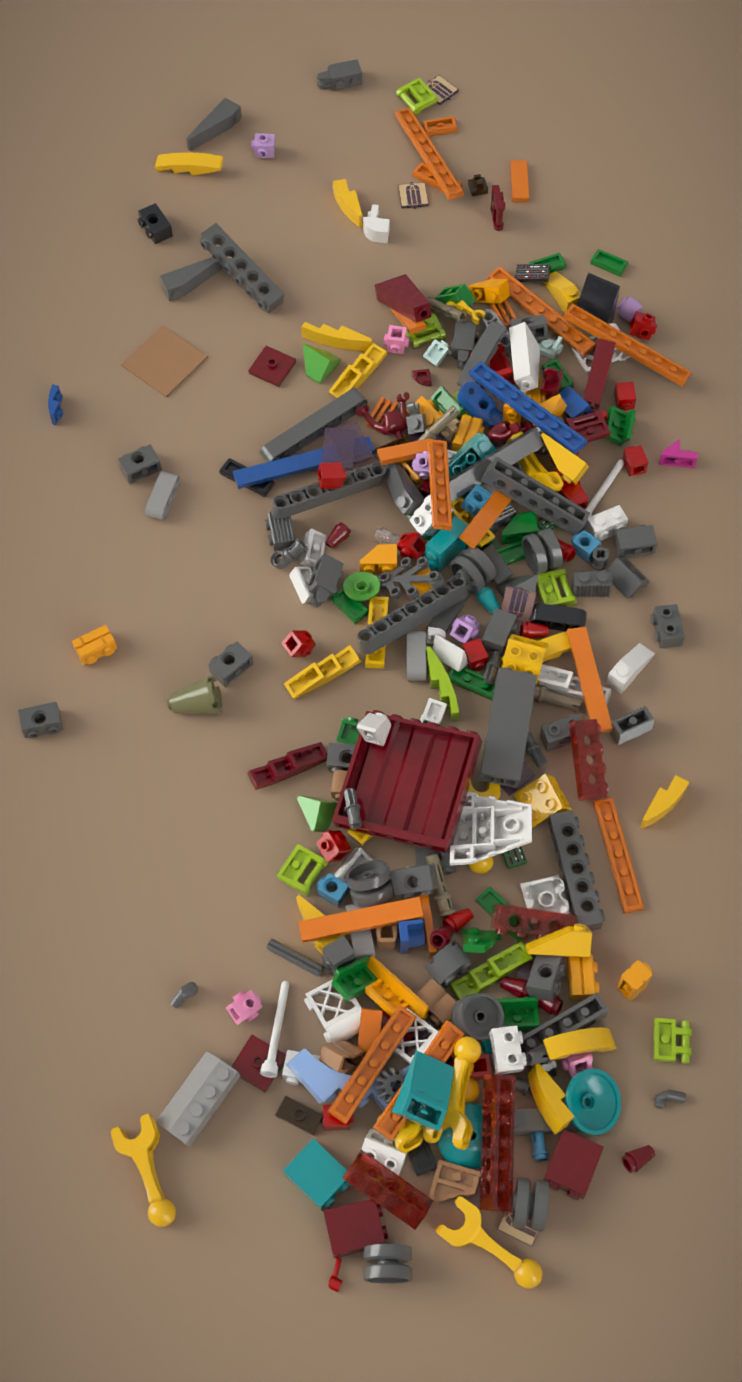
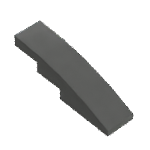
(483, 351)

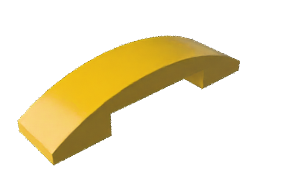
(578, 1042)

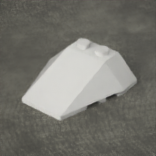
(490, 828)

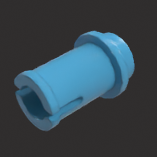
(539, 1148)

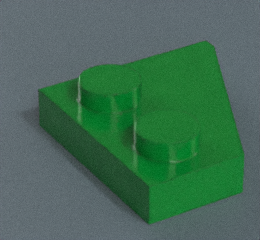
(479, 940)

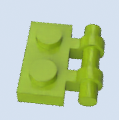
(665, 1040)

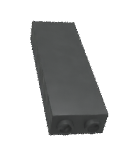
(507, 727)

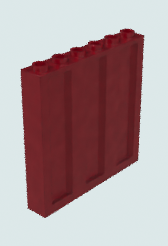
(412, 784)

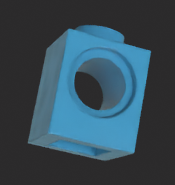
(475, 500)
(586, 538)
(336, 897)

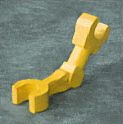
(464, 307)

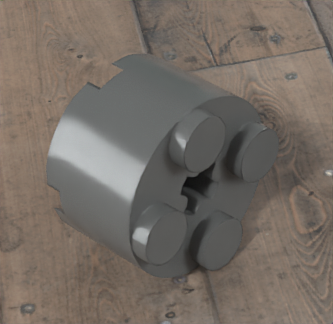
(448, 963)

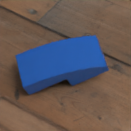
(54, 406)

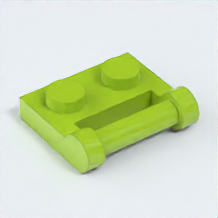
(420, 92)
(432, 325)
(549, 589)
(296, 866)

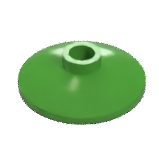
(361, 586)

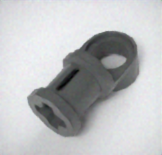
(288, 554)

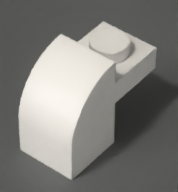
(376, 228)

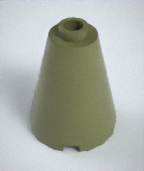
(197, 698)

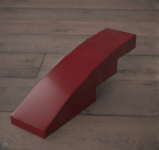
(288, 766)

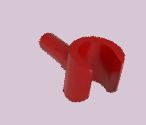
(334, 1282)

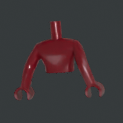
(393, 421)
(505, 430)

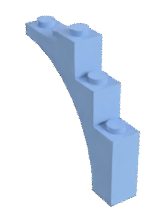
(324, 1081)

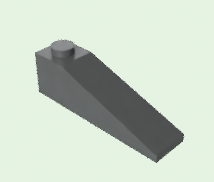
(221, 119)
(184, 280)
(402, 489)
(531, 1121)

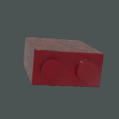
(573, 1164)
(354, 1227)

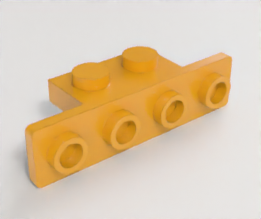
(391, 992)

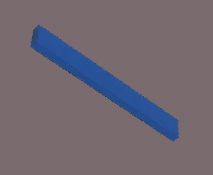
(528, 408)
(282, 467)

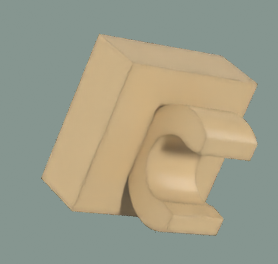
(450, 430)

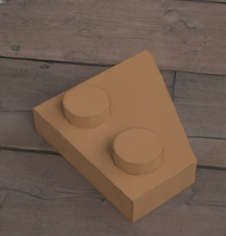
(453, 1181)

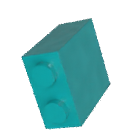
(445, 545)
(317, 1175)

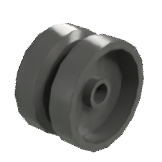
(542, 551)
(475, 567)
(370, 883)
(484, 1006)
(530, 1203)
(387, 1263)

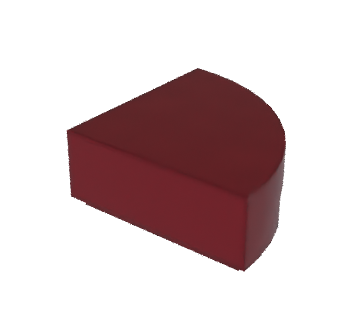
(422, 377)

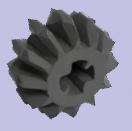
(392, 1076)

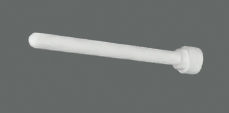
(604, 486)
(269, 1067)

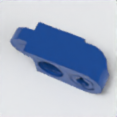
(471, 396)

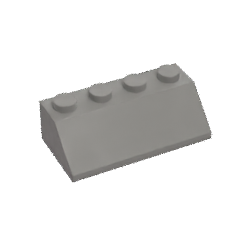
(198, 1098)

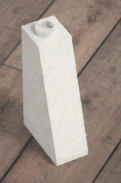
(524, 357)

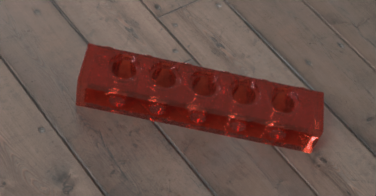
(497, 1143)

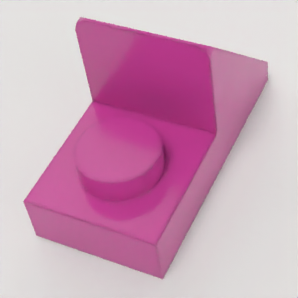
(674, 457)

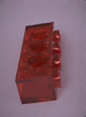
(582, 768)
(502, 913)
(388, 1189)

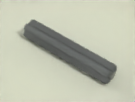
(295, 957)

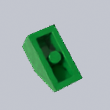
(456, 294)
(519, 526)

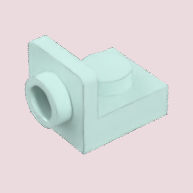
(550, 347)
(437, 352)

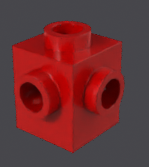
(643, 325)
(411, 545)
(299, 643)
(333, 846)

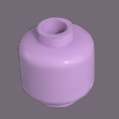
(628, 308)

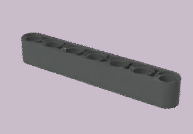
(314, 426)
(510, 453)
(312, 496)
(412, 614)

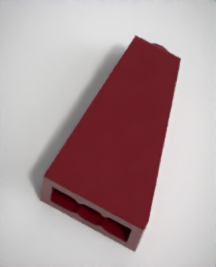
(404, 298)
(599, 372)

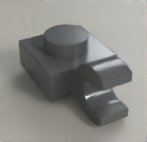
(416, 422)

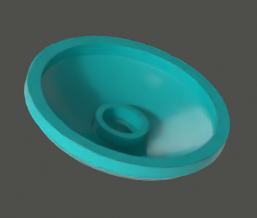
(601, 1098)
(470, 1156)

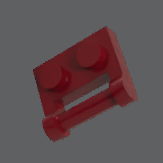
(497, 208)
(590, 431)

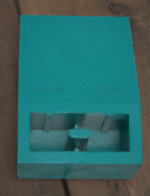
(470, 453)
(425, 1092)

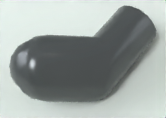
(185, 992)
(668, 1095)

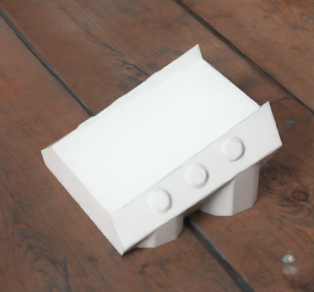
(545, 895)

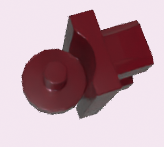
(551, 382)

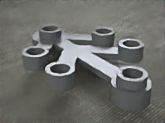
(388, 579)

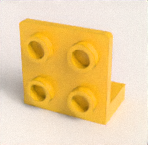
(524, 655)
(545, 798)

